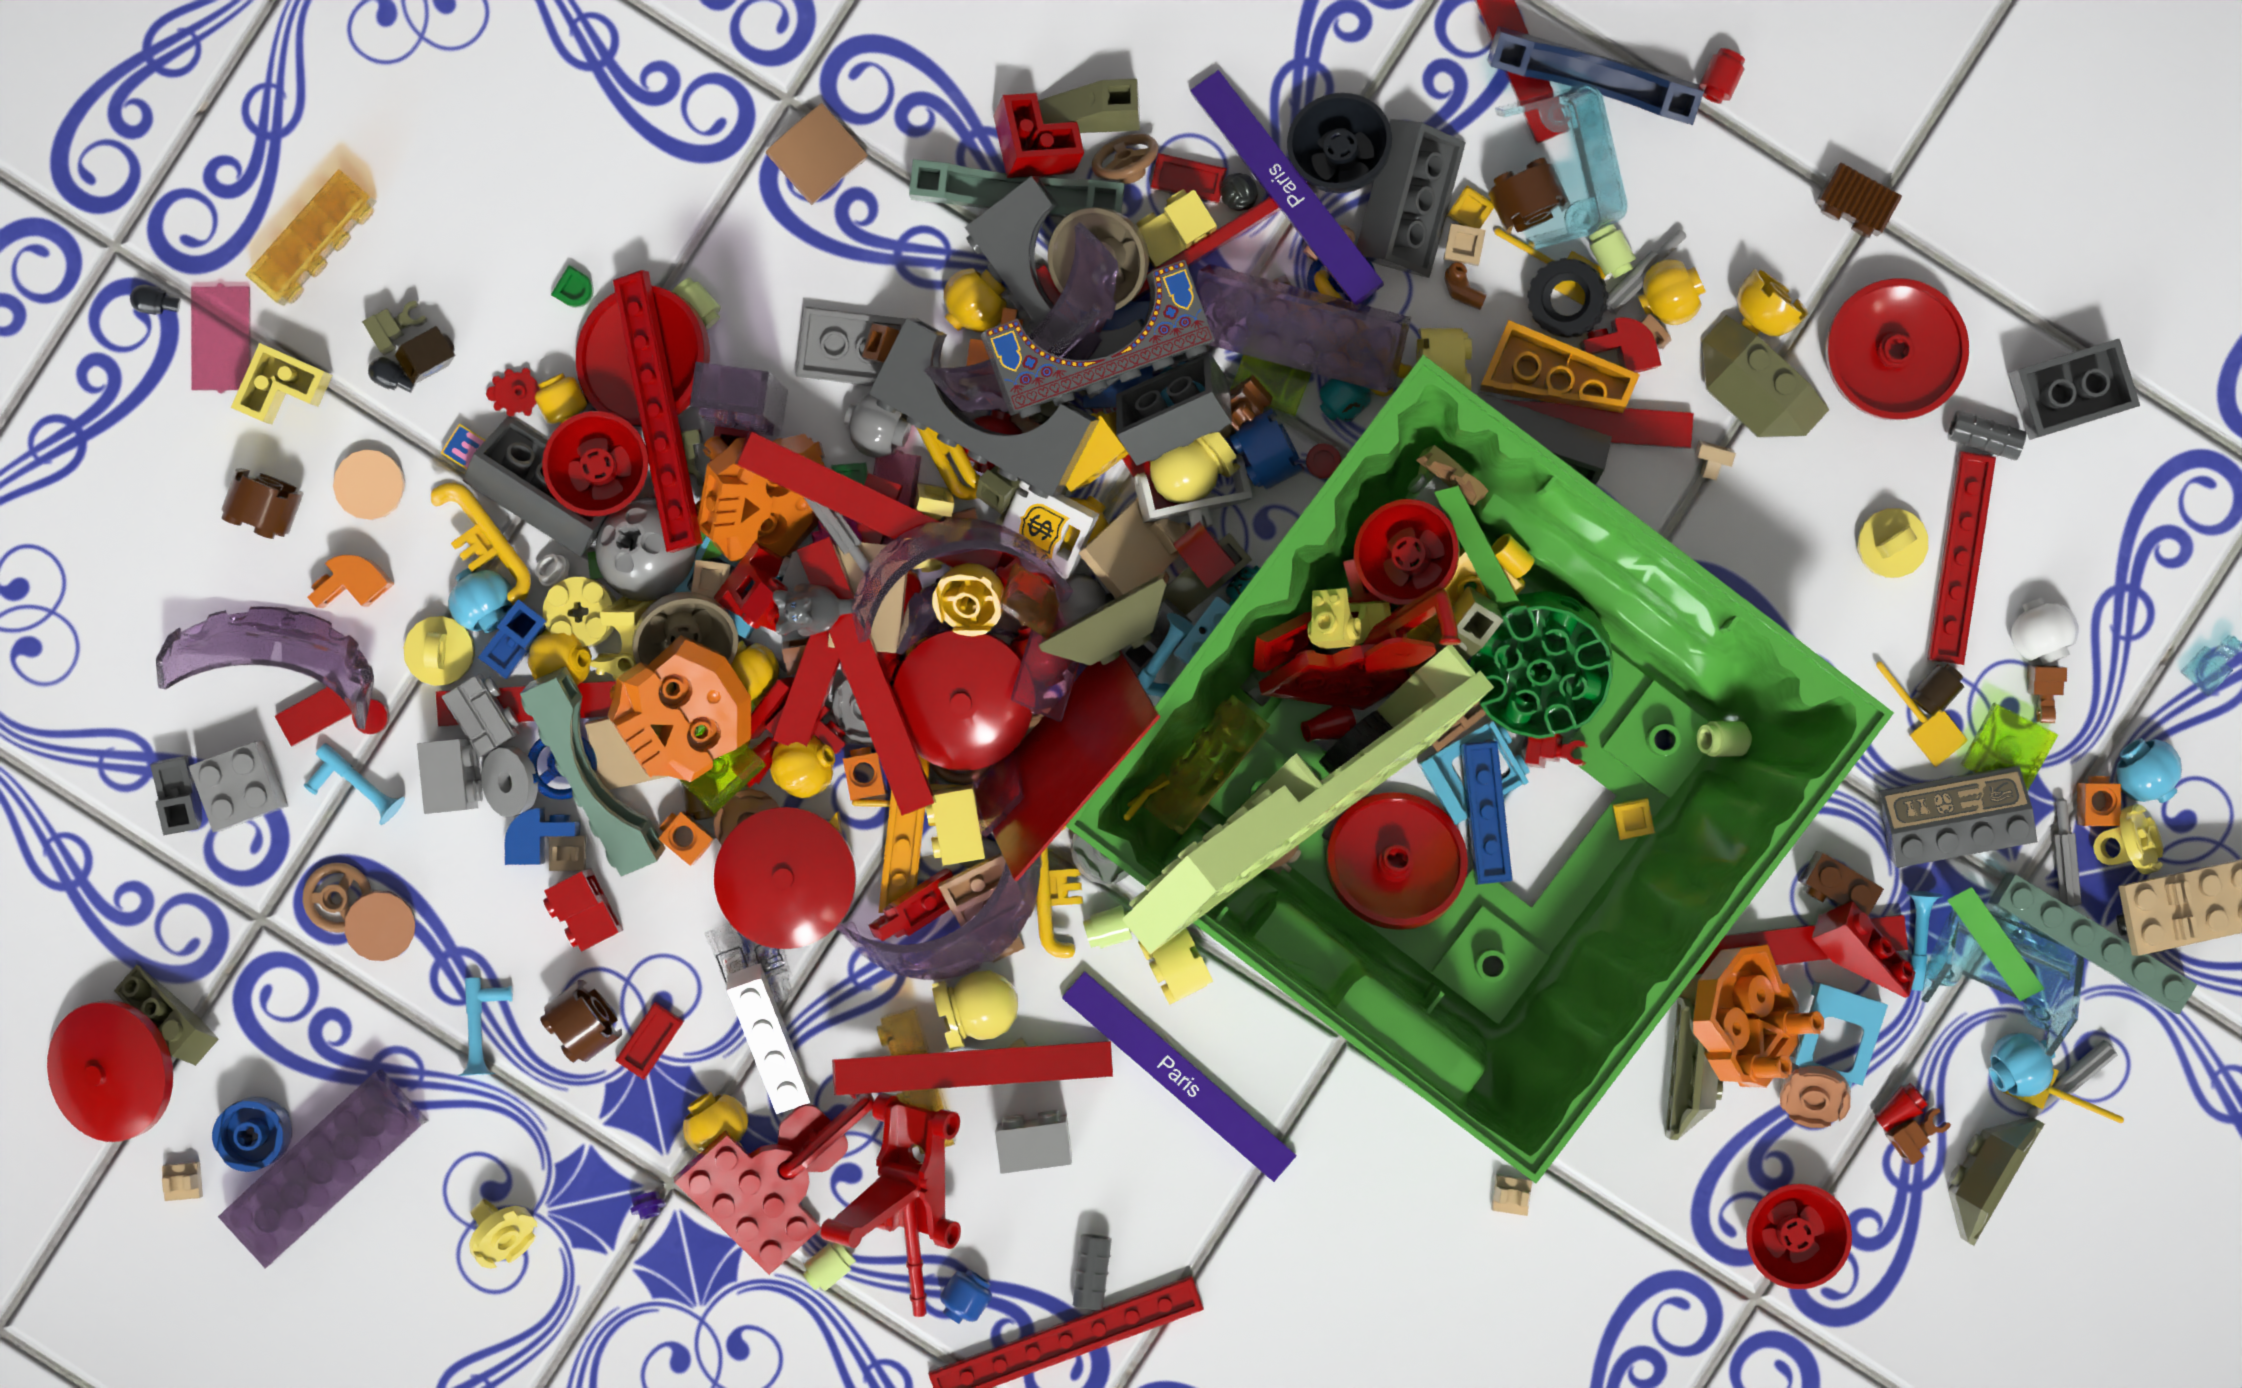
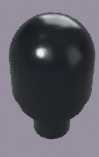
(153, 300)
(389, 374)

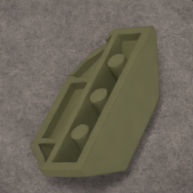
(1758, 383)
(1111, 627)
(1692, 1079)
(1988, 1172)

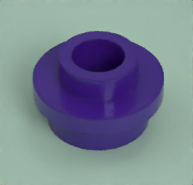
(647, 1205)

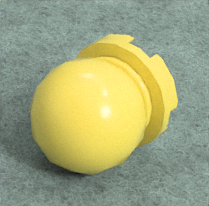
(1193, 470)
(977, 1007)

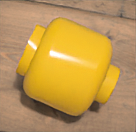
(560, 398)

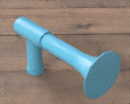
(1177, 632)
(334, 762)
(1923, 904)
(474, 1000)

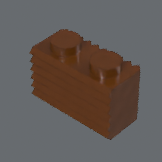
(1857, 200)

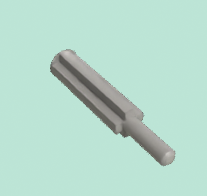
(1634, 279)
(840, 533)
(2066, 859)
(2079, 1073)

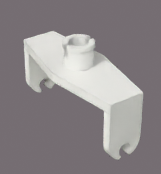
(1198, 509)

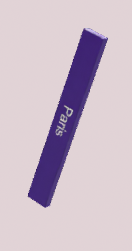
(1287, 188)
(1179, 1076)

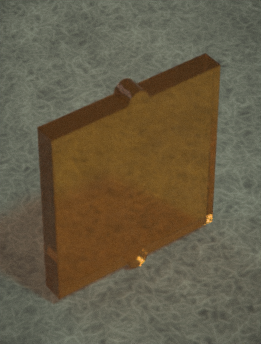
(1030, 601)

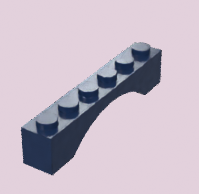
(1614, 79)

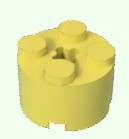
(1448, 350)
(566, 597)
(1179, 966)

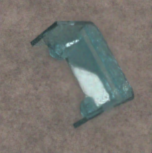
(1585, 113)
(2052, 963)

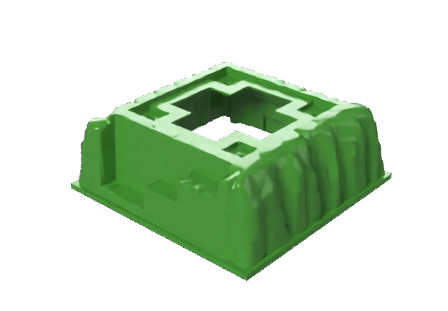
(1622, 920)

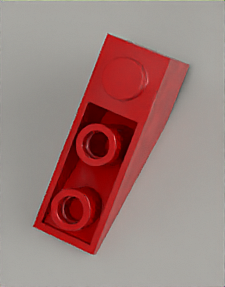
(1859, 946)

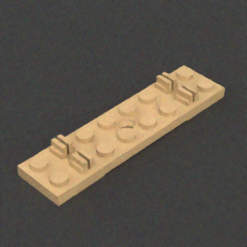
(2183, 908)

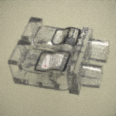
(732, 956)

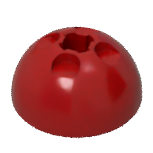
(578, 455)
(1389, 547)
(1818, 1239)

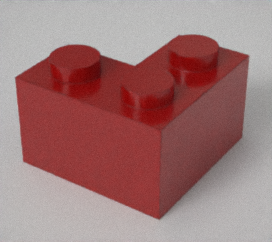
(1031, 146)
(584, 908)

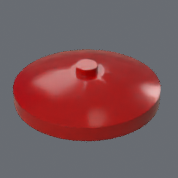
(1897, 349)
(604, 361)
(959, 701)
(1396, 860)
(785, 877)
(110, 1070)

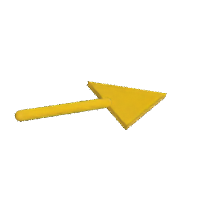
(1137, 801)

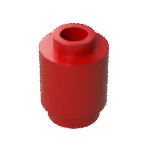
(1722, 75)

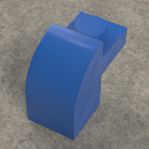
(513, 639)
(527, 835)

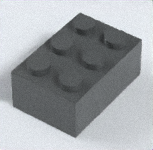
(2074, 389)
(1153, 428)

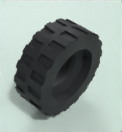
(1545, 282)
(1355, 740)

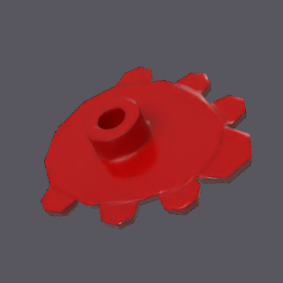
(514, 392)

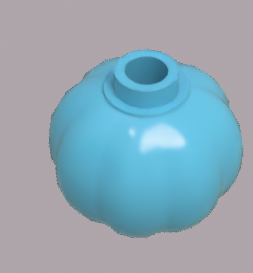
(479, 600)
(2149, 770)
(2021, 1065)

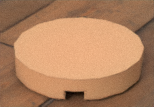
(369, 484)

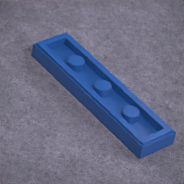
(1486, 812)

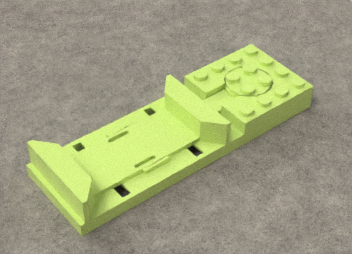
(1299, 804)

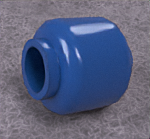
(965, 1296)

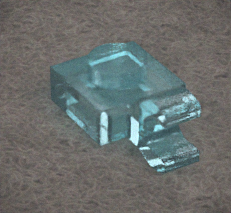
(2209, 667)

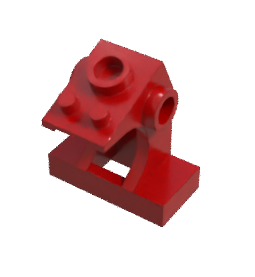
(757, 604)

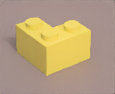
(1178, 228)
(271, 378)
(956, 825)

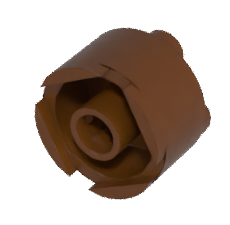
(1528, 196)
(262, 503)
(581, 1022)

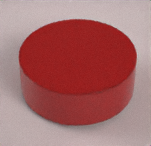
(1322, 460)
(377, 718)

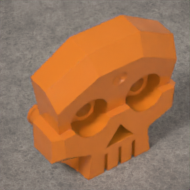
(739, 502)
(705, 695)
(1749, 1017)

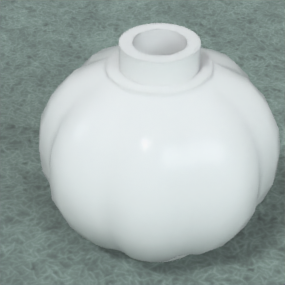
(2044, 631)

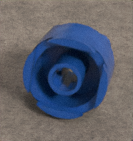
(1267, 450)
(236, 1146)

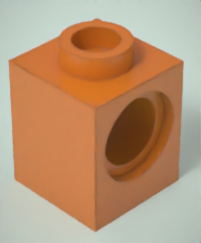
(859, 789)
(2110, 813)
(700, 843)

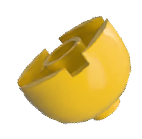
(1768, 306)
(969, 599)

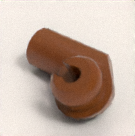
(1459, 287)

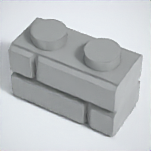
(481, 714)

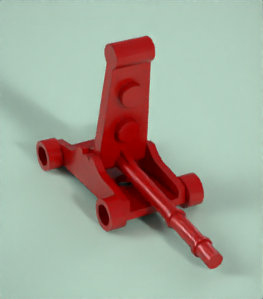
(907, 1190)

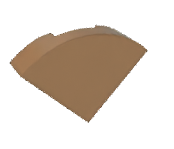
(1660, 334)

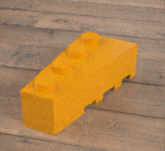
(1553, 371)

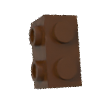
(1839, 883)

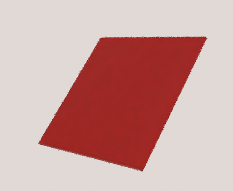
(1072, 758)

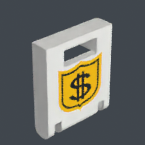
(1047, 522)

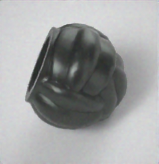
(1239, 191)

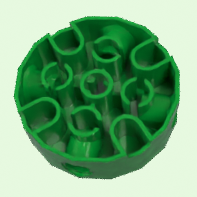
(1574, 671)

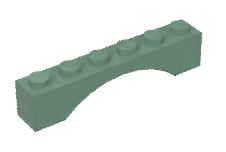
(982, 188)
(626, 834)
(2092, 942)

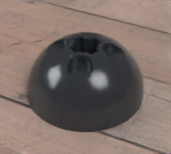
(1332, 129)

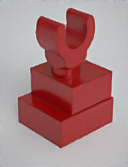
(1551, 749)

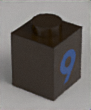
(425, 354)

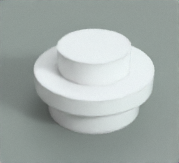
(552, 570)

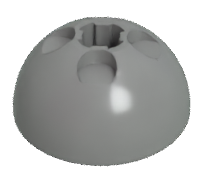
(647, 568)

